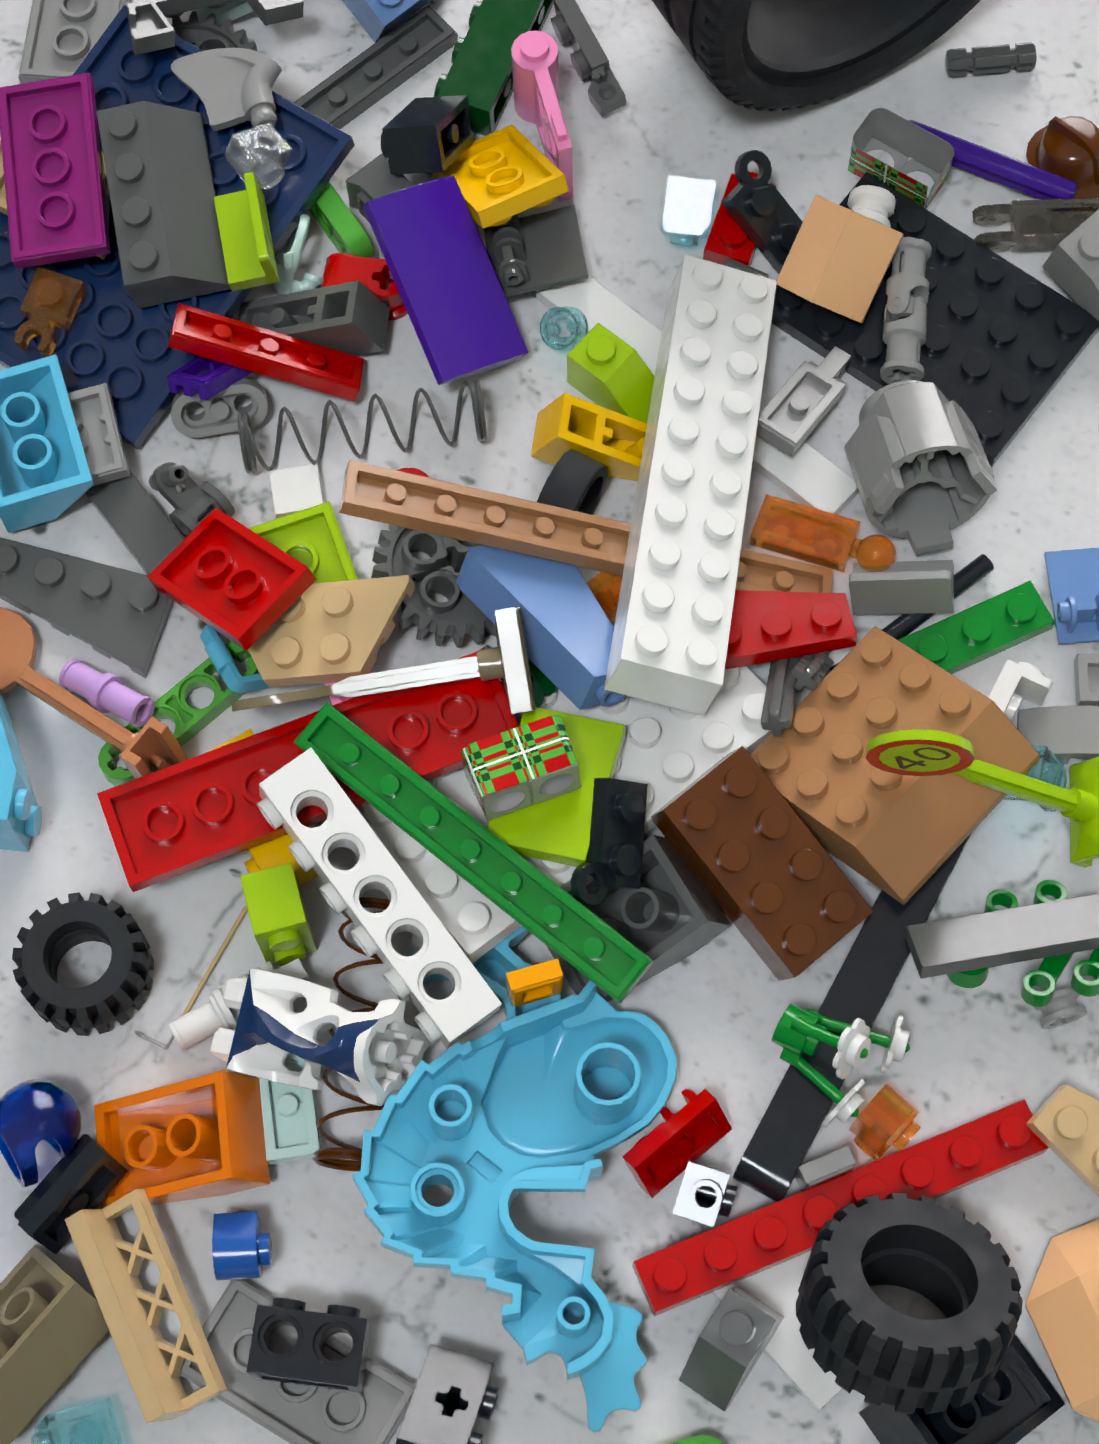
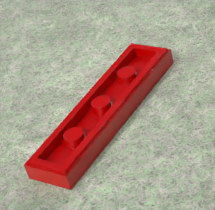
(266, 352)

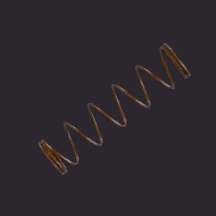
(326, 1156)

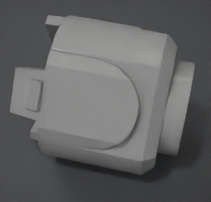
(918, 464)

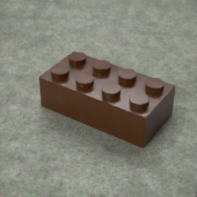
(761, 864)

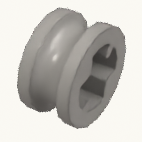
(1062, 1009)

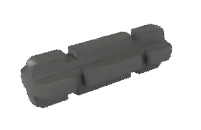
(990, 59)
(811, 670)

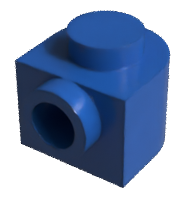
(239, 1246)

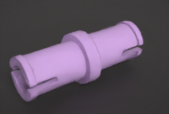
(106, 693)

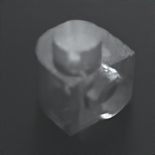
(261, 152)

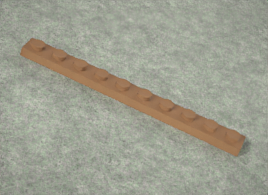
(533, 527)

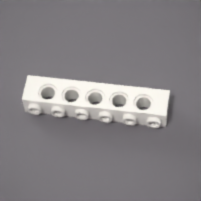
(308, 783)

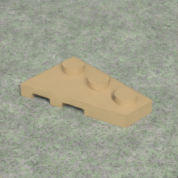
(1071, 1130)

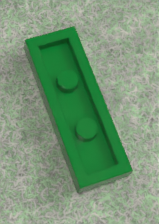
(983, 629)

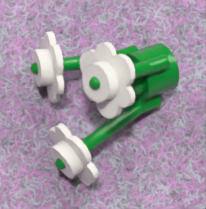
(805, 1030)

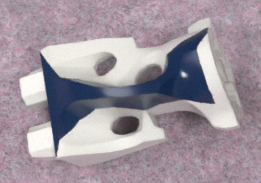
(272, 1032)

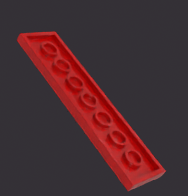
(210, 801)

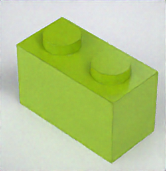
(278, 914)

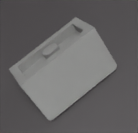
(903, 588)

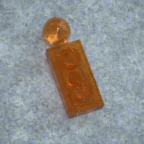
(818, 537)

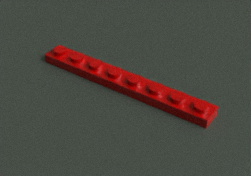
(792, 1224)

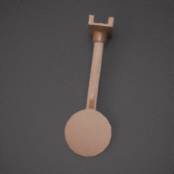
(141, 752)

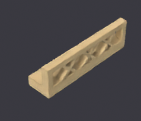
(129, 1315)

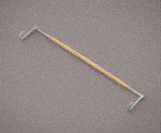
(208, 972)

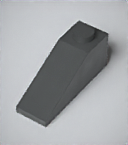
(332, 316)

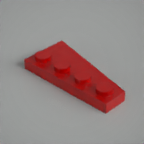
(787, 625)

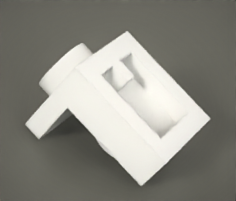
(1019, 682)

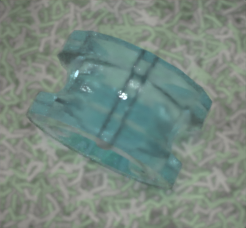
(550, 329)

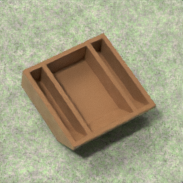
(876, 820)

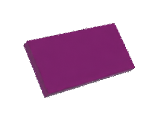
(53, 171)

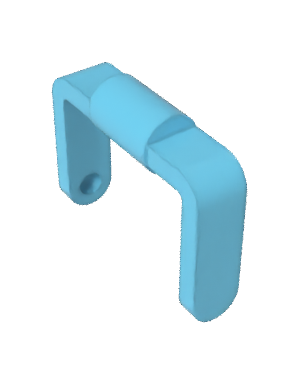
(226, 665)

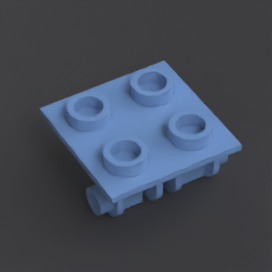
(1074, 594)

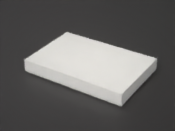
(779, 1291)

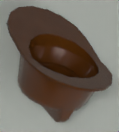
(1070, 150)

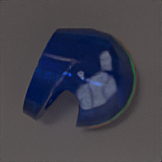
(35, 1113)

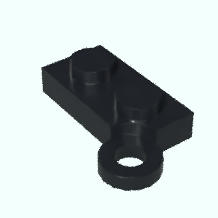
(762, 210)
(614, 840)

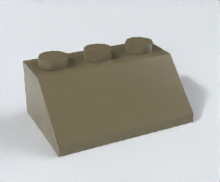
(44, 1336)

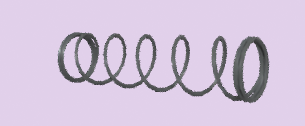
(249, 447)

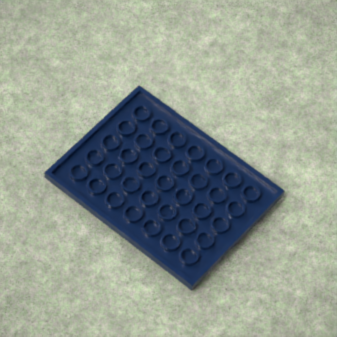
(109, 334)

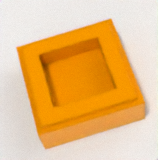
(534, 982)

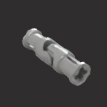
(906, 312)

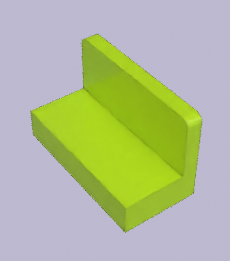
(246, 236)

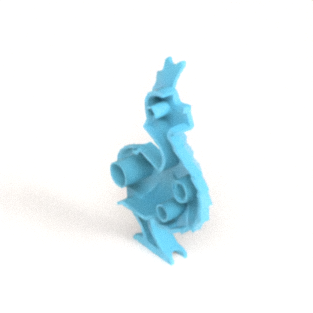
(513, 1118)

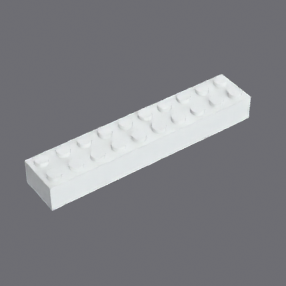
(692, 488)

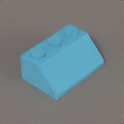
(39, 446)

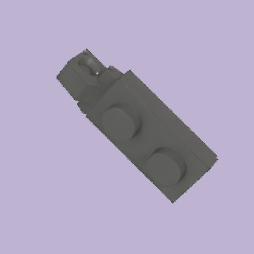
(588, 56)

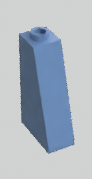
(560, 618)

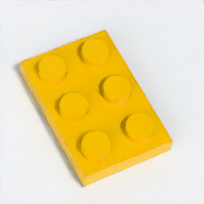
(504, 177)

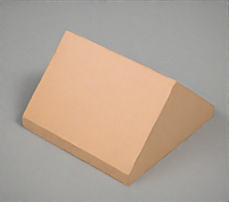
(839, 259)

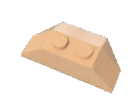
(1066, 1314)

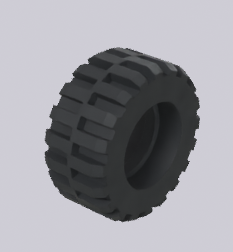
(897, 1355)

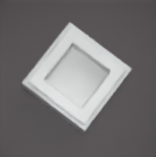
(295, 489)

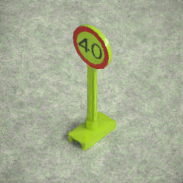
(941, 753)

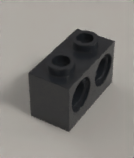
(306, 1361)

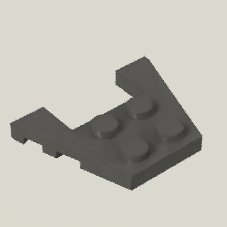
(153, 32)

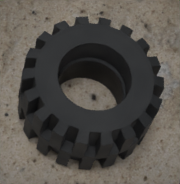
(60, 931)

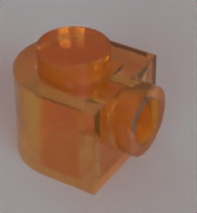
(885, 1123)

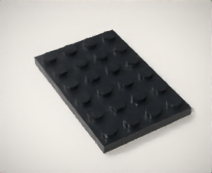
(991, 328)

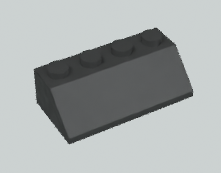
(162, 202)

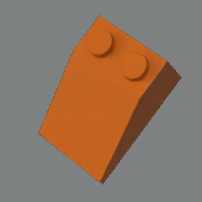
(187, 1138)

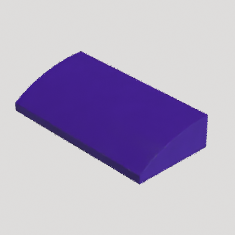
(445, 279)

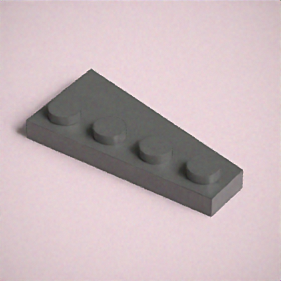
(92, 601)

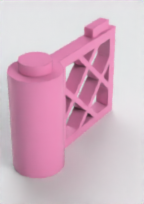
(537, 98)

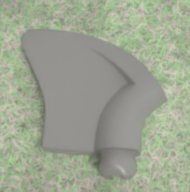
(231, 85)

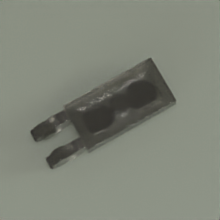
(1033, 223)

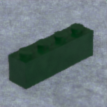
(484, 57)

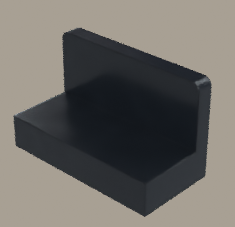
(72, 1185)

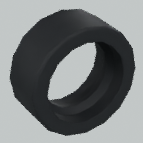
(575, 483)

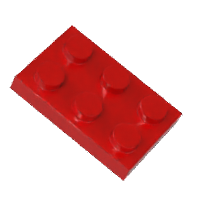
(231, 578)

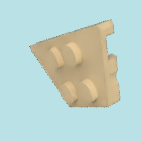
(330, 631)

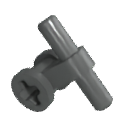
(191, 500)

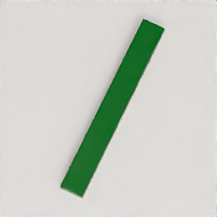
(475, 853)

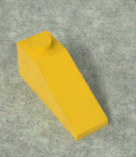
(591, 431)

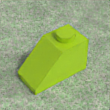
(611, 373)

